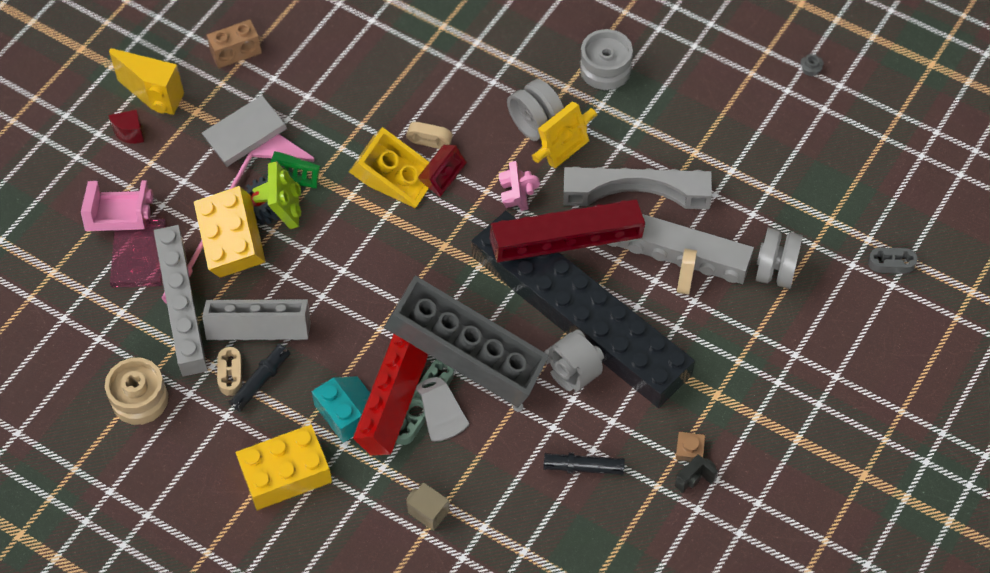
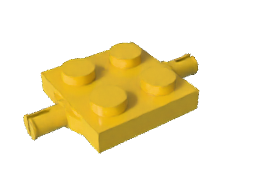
(563, 134)

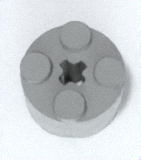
(574, 361)

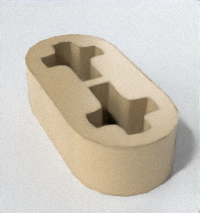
(428, 135)
(686, 271)
(224, 371)

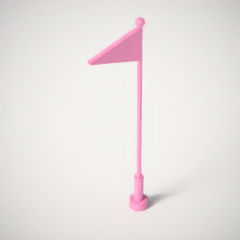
(266, 150)

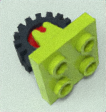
(276, 197)

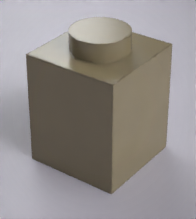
(427, 506)

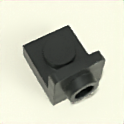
(695, 471)

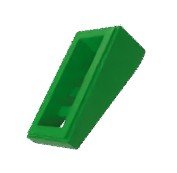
(296, 163)

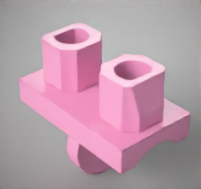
(521, 183)

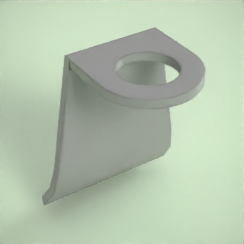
(441, 410)

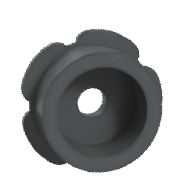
(809, 68)

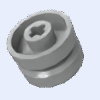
(606, 59)
(533, 107)
(778, 257)

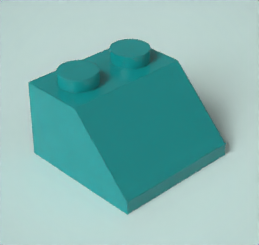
(341, 404)

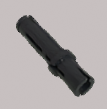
(266, 369)
(583, 464)

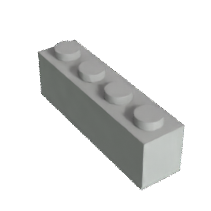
(256, 319)

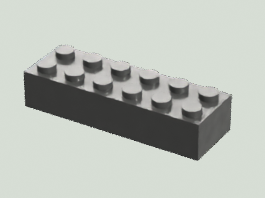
(466, 341)

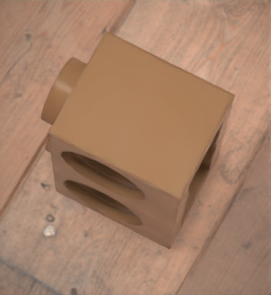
(234, 44)

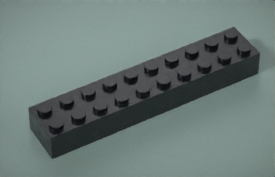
(578, 302)

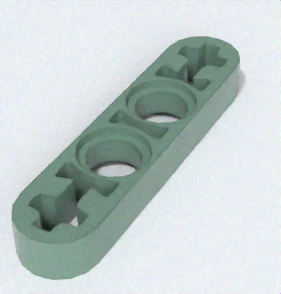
(417, 422)

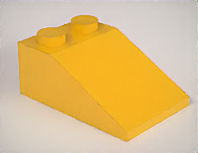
(149, 79)
(391, 168)

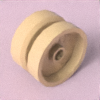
(136, 391)

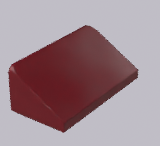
(442, 169)

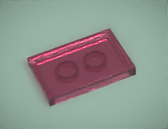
(136, 256)

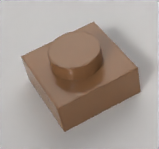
(689, 446)

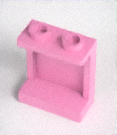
(115, 209)

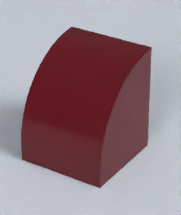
(127, 126)

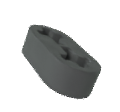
(892, 260)

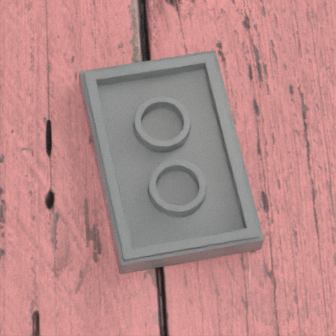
(244, 130)

